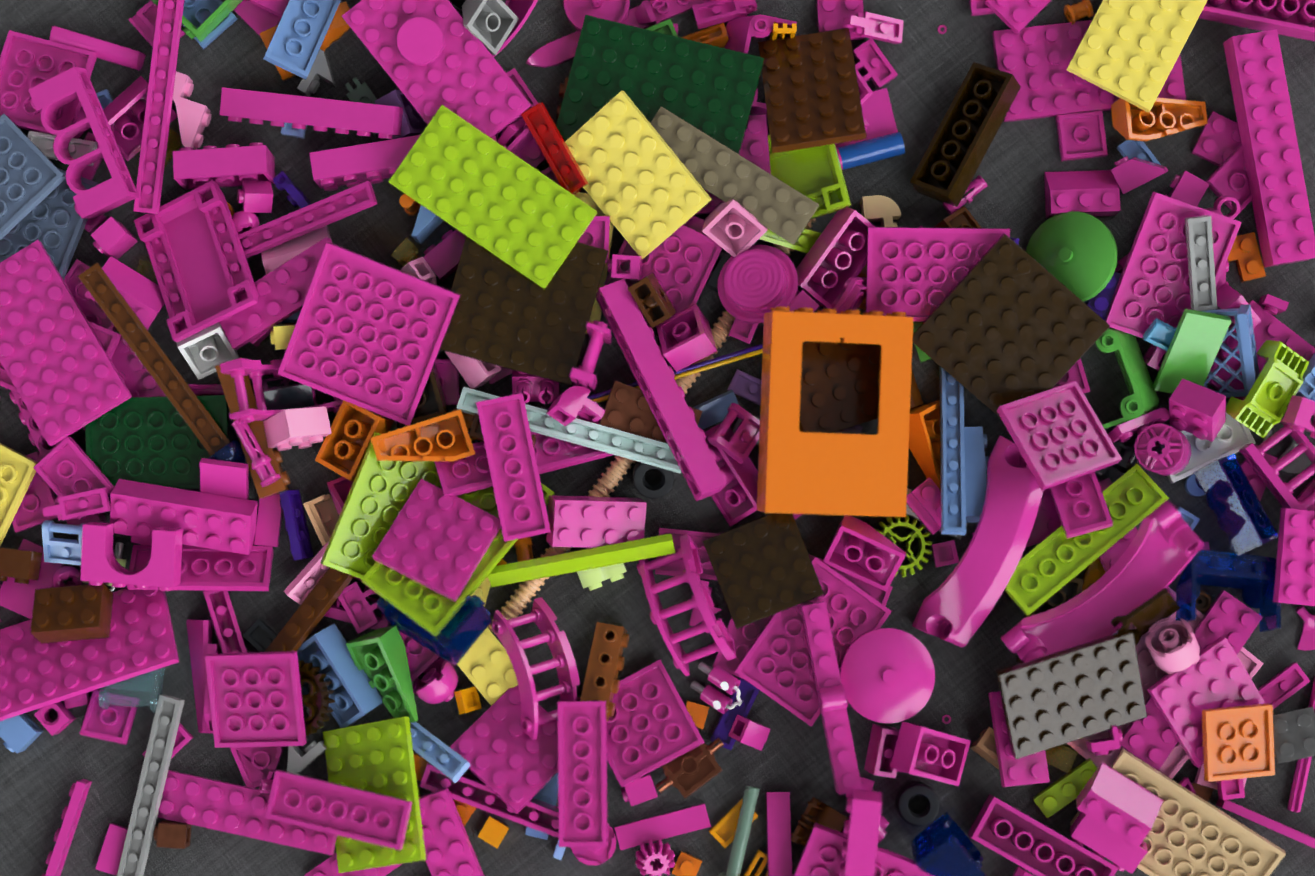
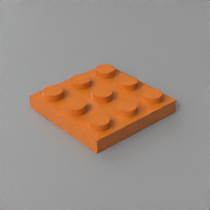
(1238, 742)

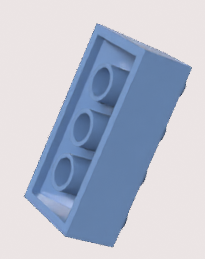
(351, 687)

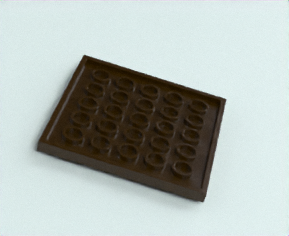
(518, 323)
(1008, 328)

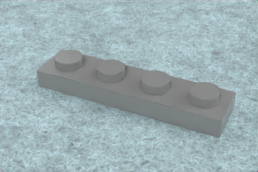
(1201, 263)

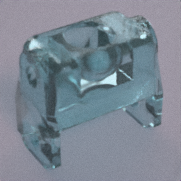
(134, 692)

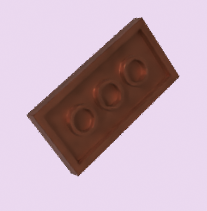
(630, 413)

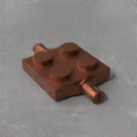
(692, 769)

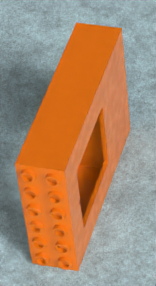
(833, 470)

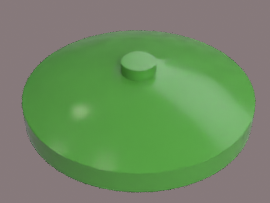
(1076, 252)

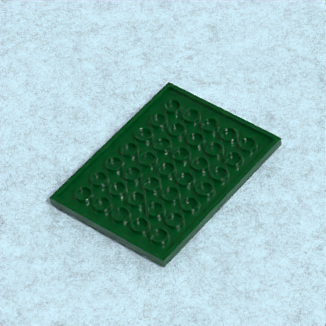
(689, 78)

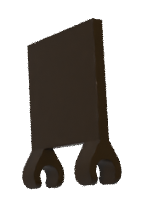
(1143, 617)

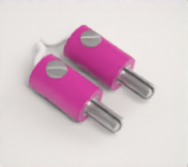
(722, 680)

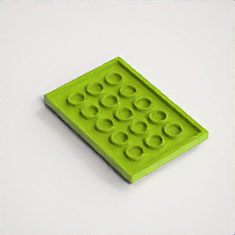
(371, 509)
(381, 761)

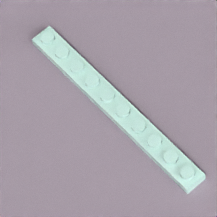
(585, 434)

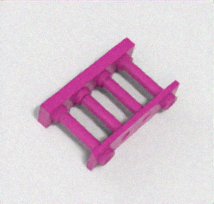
(584, 375)
(1269, 472)

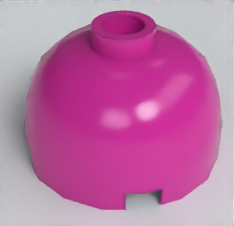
(437, 683)

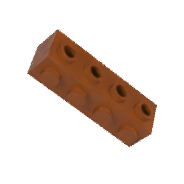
(604, 665)

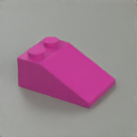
(864, 553)

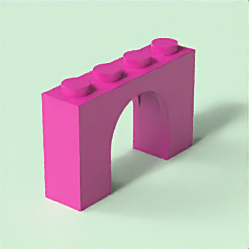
(101, 566)

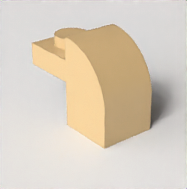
(880, 209)

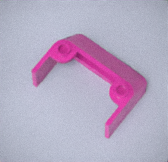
(740, 33)

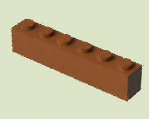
(258, 430)

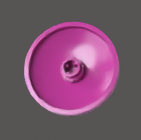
(887, 675)

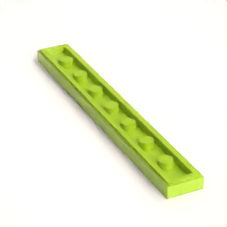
(582, 560)

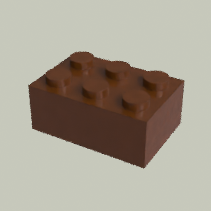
(71, 613)

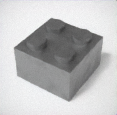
(1294, 735)

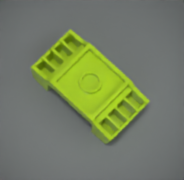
(1272, 389)

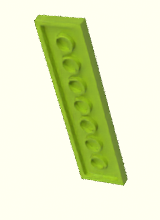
(1062, 559)

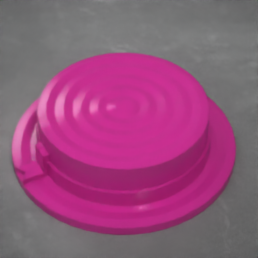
(757, 282)

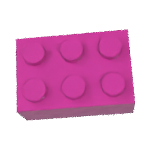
(930, 754)

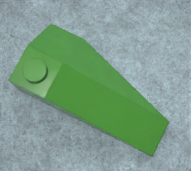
(386, 664)

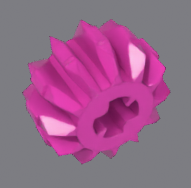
(655, 858)

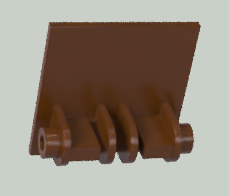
(817, 813)

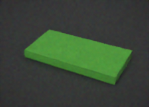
(1192, 349)

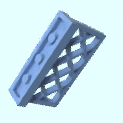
(1246, 356)

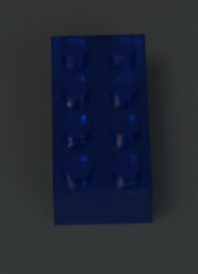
(1235, 504)

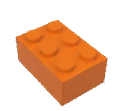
(350, 439)

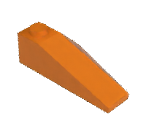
(1164, 119)

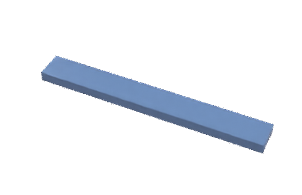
(952, 455)

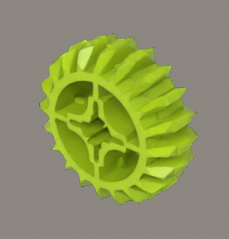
(915, 532)

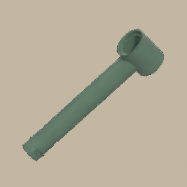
(742, 832)

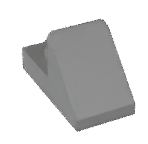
(320, 70)
(299, 761)

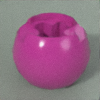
(245, 221)
(63, 573)

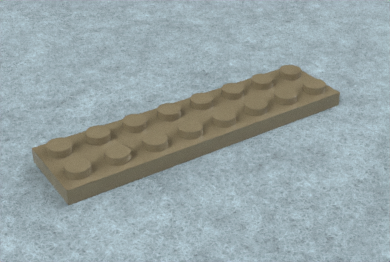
(736, 178)

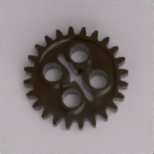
(317, 699)

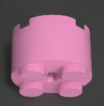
(1172, 645)

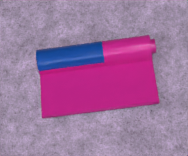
(881, 135)

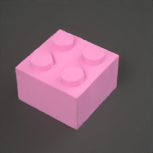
(297, 428)

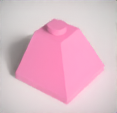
(733, 227)

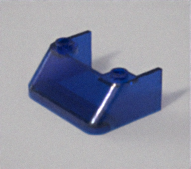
(1223, 569)

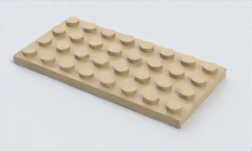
(1193, 834)

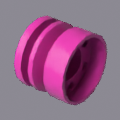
(1174, 455)

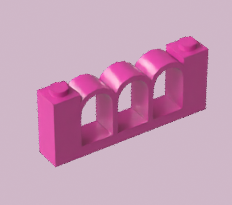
(48, 99)

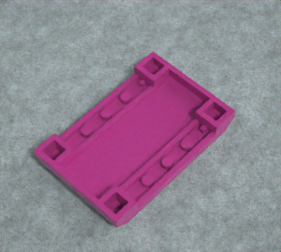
(197, 260)

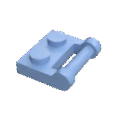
(59, 549)

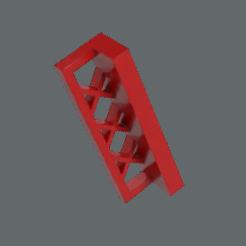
(554, 148)

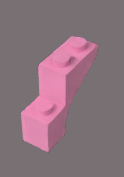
(191, 115)

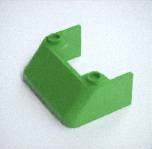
(1135, 373)

